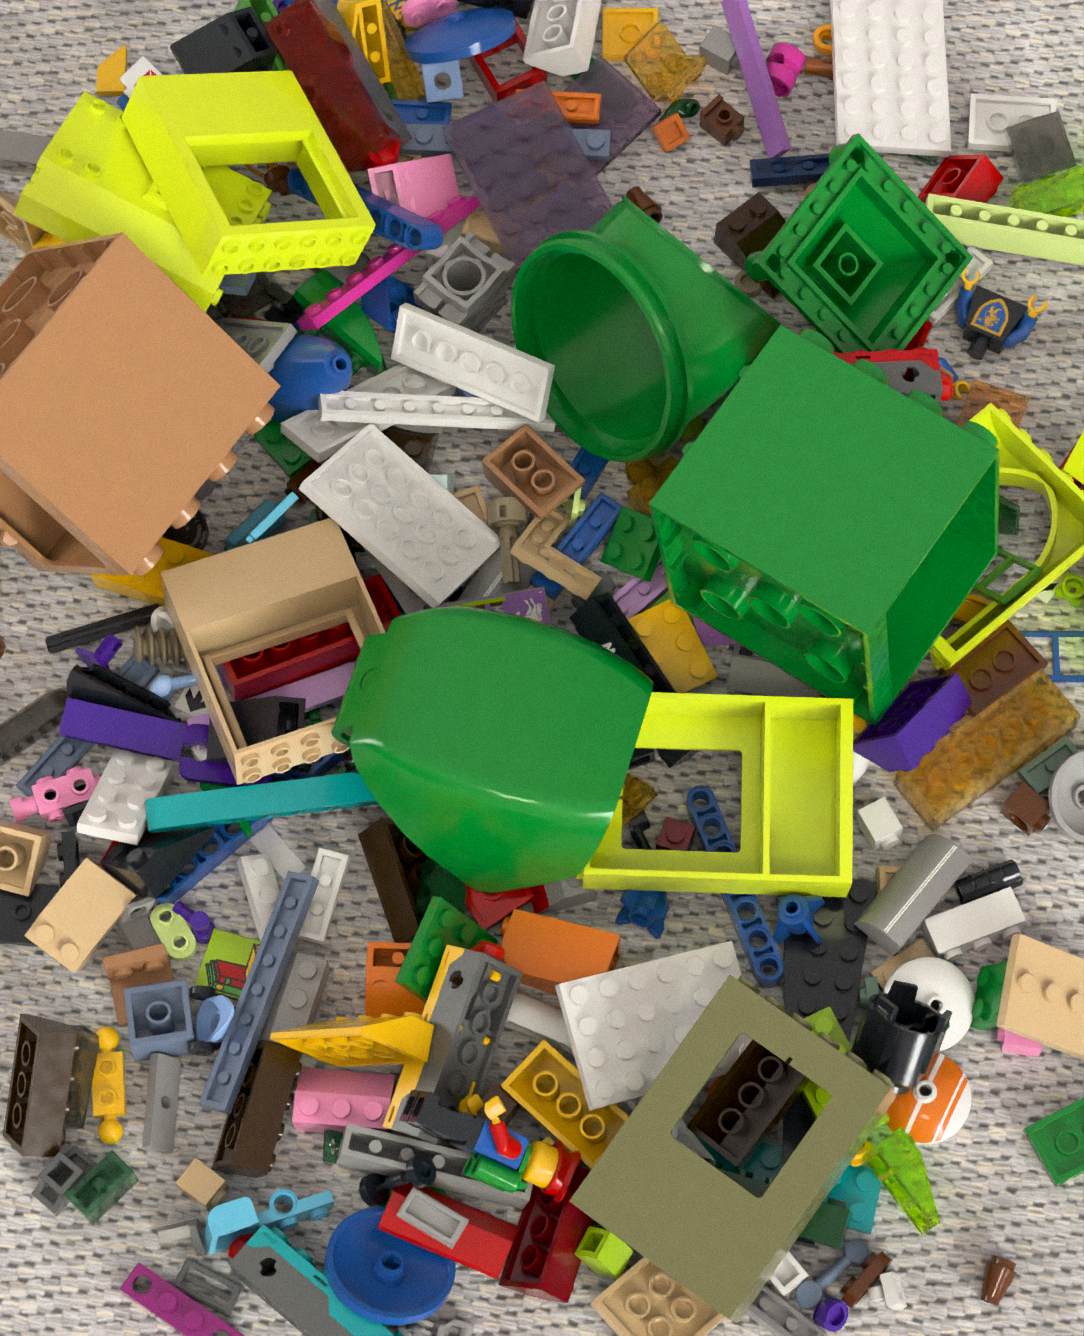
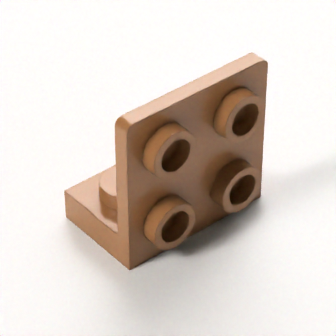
(136, 969)

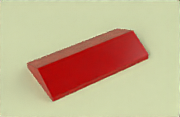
(481, 1245)

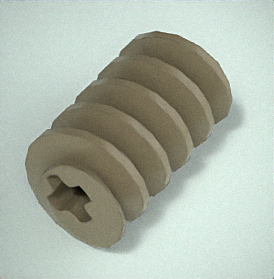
(158, 646)

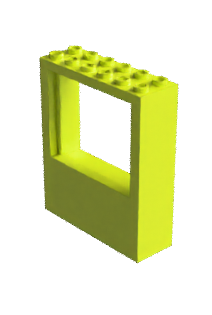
(238, 121)

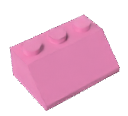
(341, 1097)

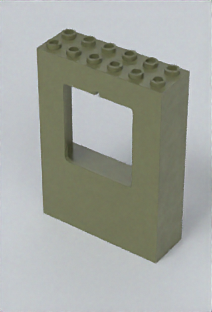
(689, 1212)

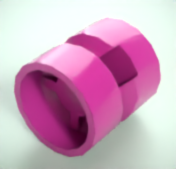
(783, 66)

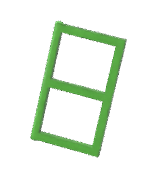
(1009, 560)

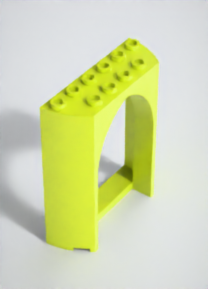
(1030, 468)

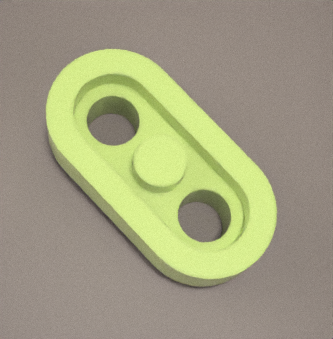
(172, 931)

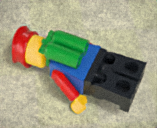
(497, 1153)

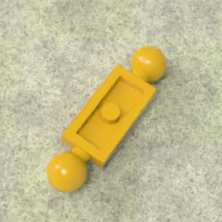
(109, 1086)

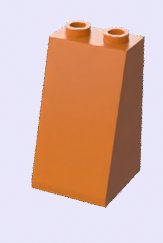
(556, 950)

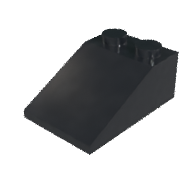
(156, 858)

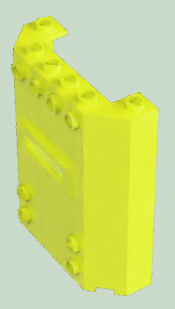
(98, 186)

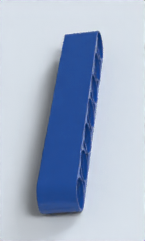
(390, 219)
(745, 929)

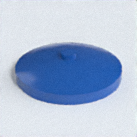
(460, 35)
(384, 1274)

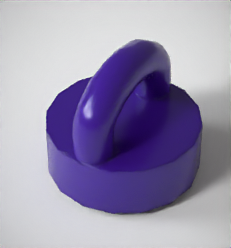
(831, 1314)

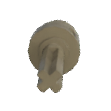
(507, 515)

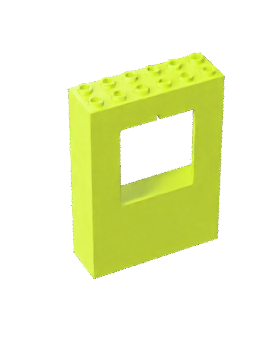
(792, 798)

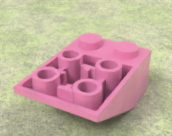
(417, 184)

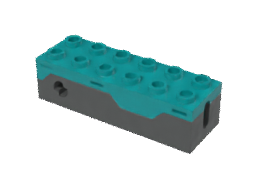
(297, 1287)

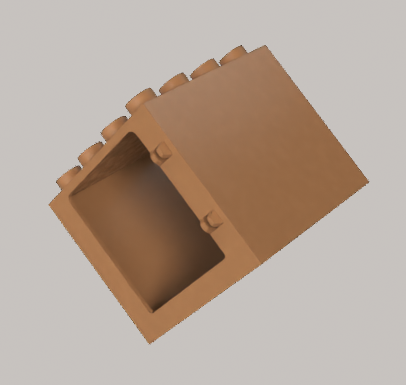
(112, 406)

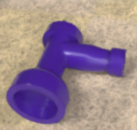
(199, 920)

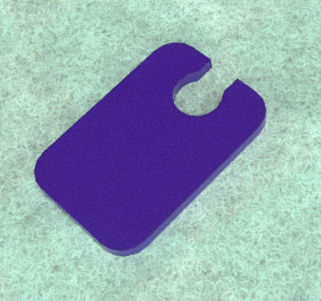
(207, 771)

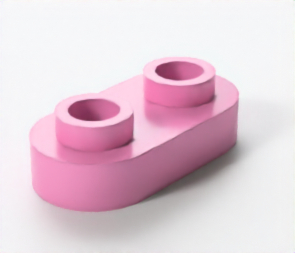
(420, 12)

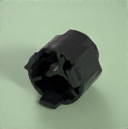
(900, 1036)

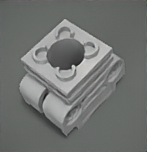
(471, 268)

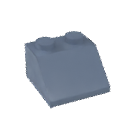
(159, 1019)

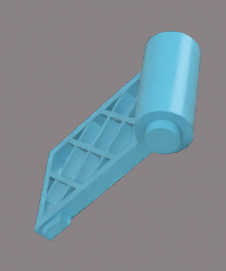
(260, 523)

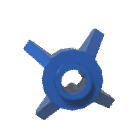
(644, 910)
(797, 916)

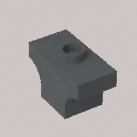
(60, 1176)

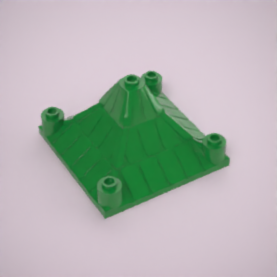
(861, 255)

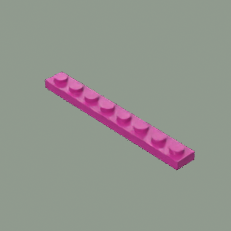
(380, 267)

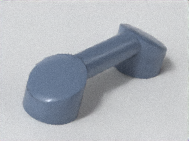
(810, 1292)

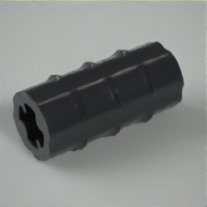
(988, 881)

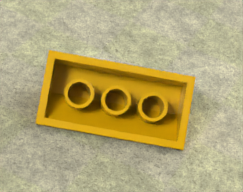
(555, 1097)

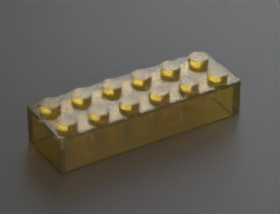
(987, 749)

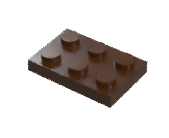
(996, 666)

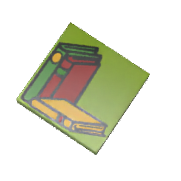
(227, 963)

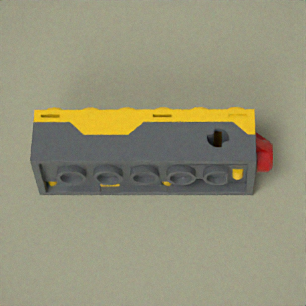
(468, 1017)

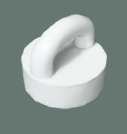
(161, 618)

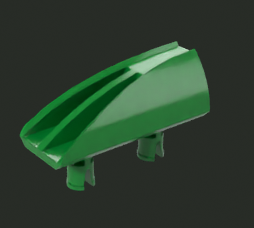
(348, 328)

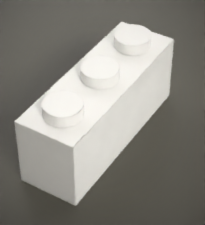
(974, 925)

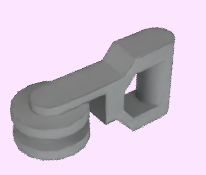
(420, 1328)

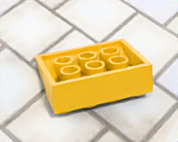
(362, 1040)

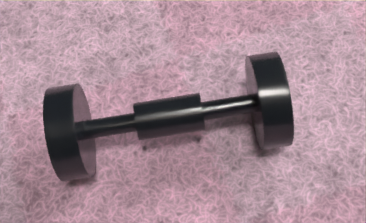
(419, 1171)

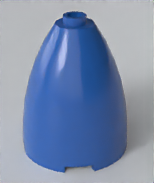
(304, 371)

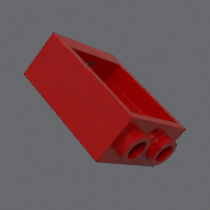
(508, 88)

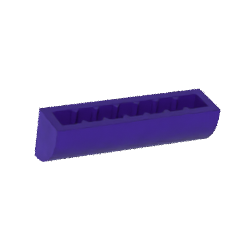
(122, 729)

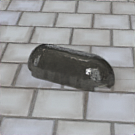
(31, 723)

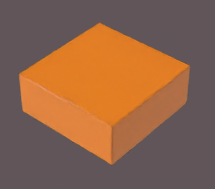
(670, 132)

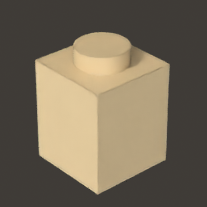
(203, 1185)

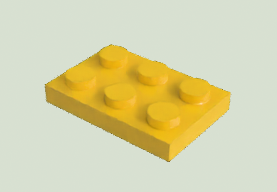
(674, 646)

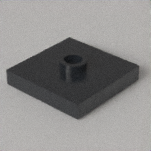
(21, 911)

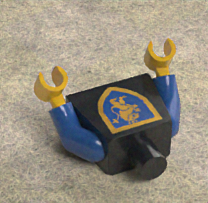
(992, 319)

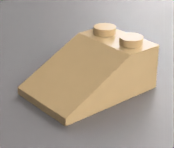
(15, 228)
(80, 915)

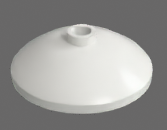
(940, 982)

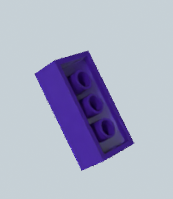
(914, 723)

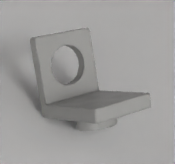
(136, 926)

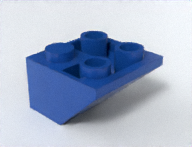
(384, 299)

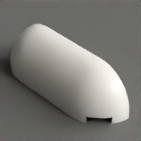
(539, 1022)

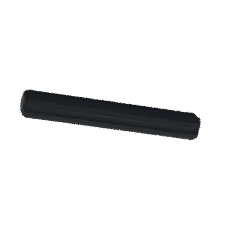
(99, 629)

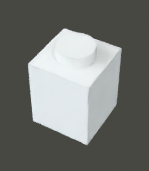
(879, 824)

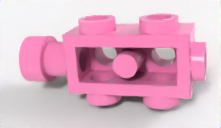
(65, 795)

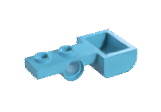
(239, 1216)

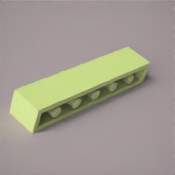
(1010, 229)

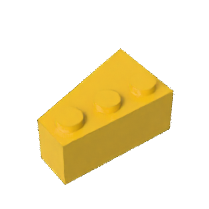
(367, 26)

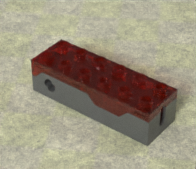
(339, 84)

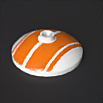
(933, 1116)

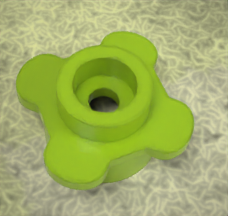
(1063, 591)

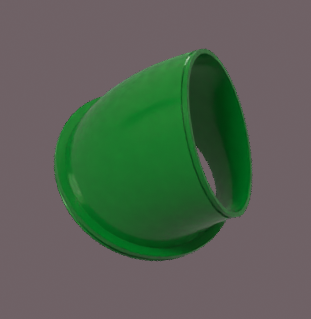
(634, 332)

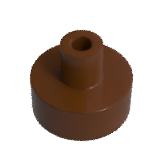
(277, 180)

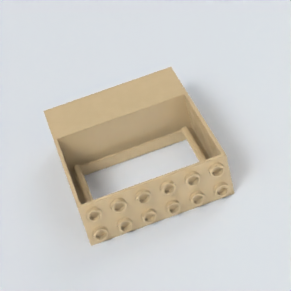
(258, 601)

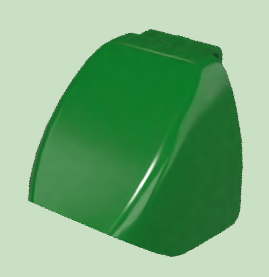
(493, 740)

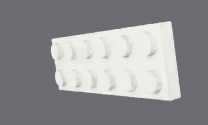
(472, 362)
(325, 438)

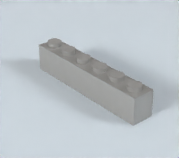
(389, 1153)

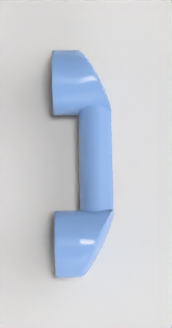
(164, 685)

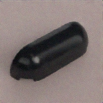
(109, 689)

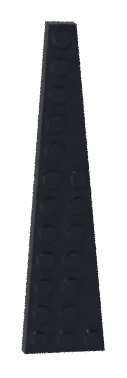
(823, 978)

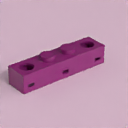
(174, 1306)

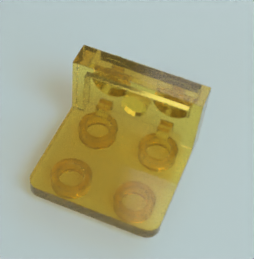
(663, 64)

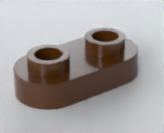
(856, 1288)

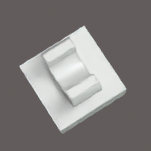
(889, 1292)

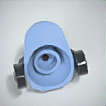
(211, 1020)

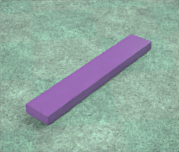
(756, 77)

